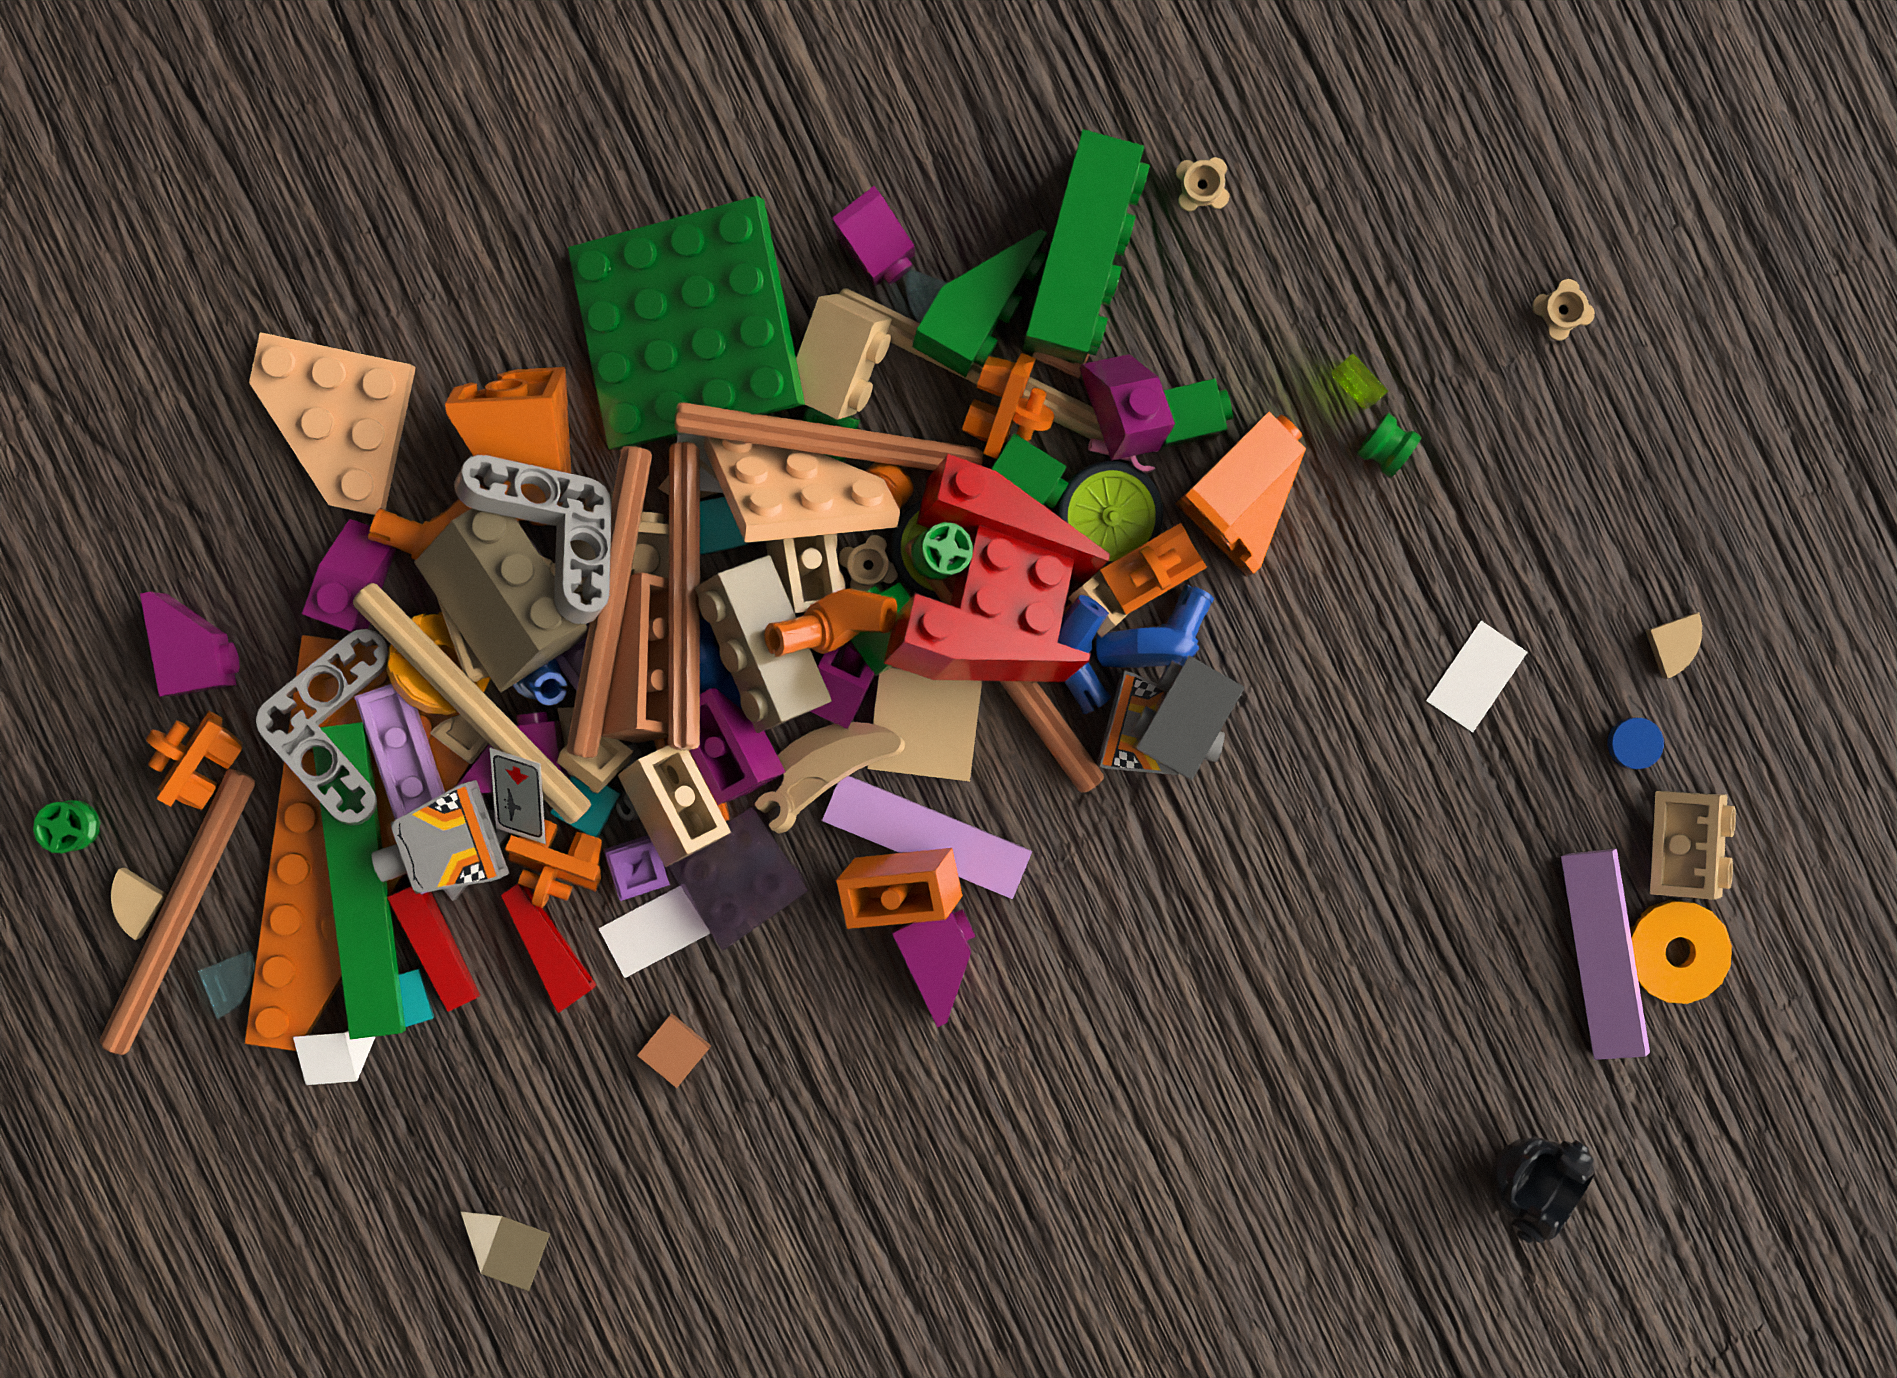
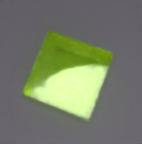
(1359, 382)

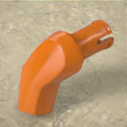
(411, 535)
(832, 622)

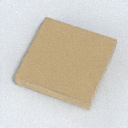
(933, 720)

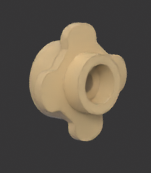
(1213, 173)
(1578, 309)
(872, 550)

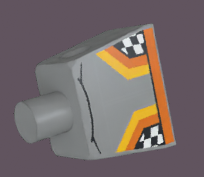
(1117, 745)
(444, 843)

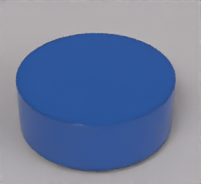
(1635, 743)

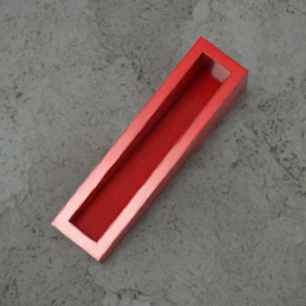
(435, 946)
(552, 956)

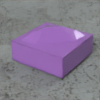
(635, 867)

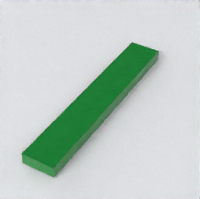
(360, 897)

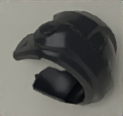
(1541, 1184)

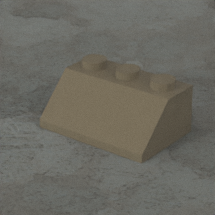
(498, 595)
(739, 609)

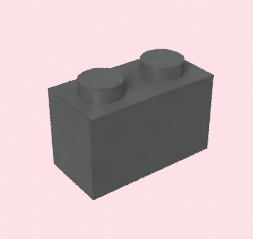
(1186, 716)

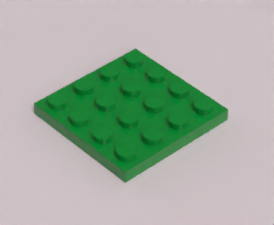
(686, 318)

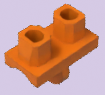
(1009, 382)
(1152, 569)
(182, 780)
(576, 867)

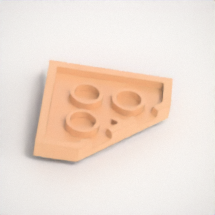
(337, 415)
(797, 492)

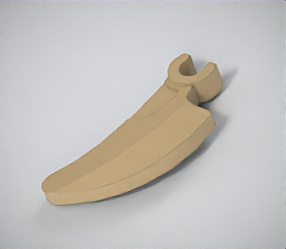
(822, 761)

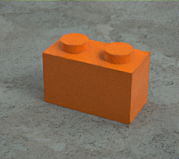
(899, 888)

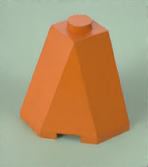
(517, 420)
(1246, 491)

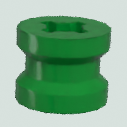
(1389, 445)
(951, 545)
(54, 826)

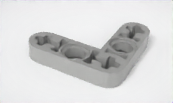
(570, 519)
(308, 733)

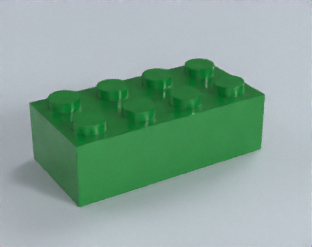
(1083, 248)

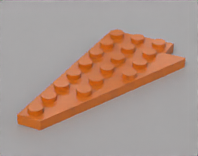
(298, 938)

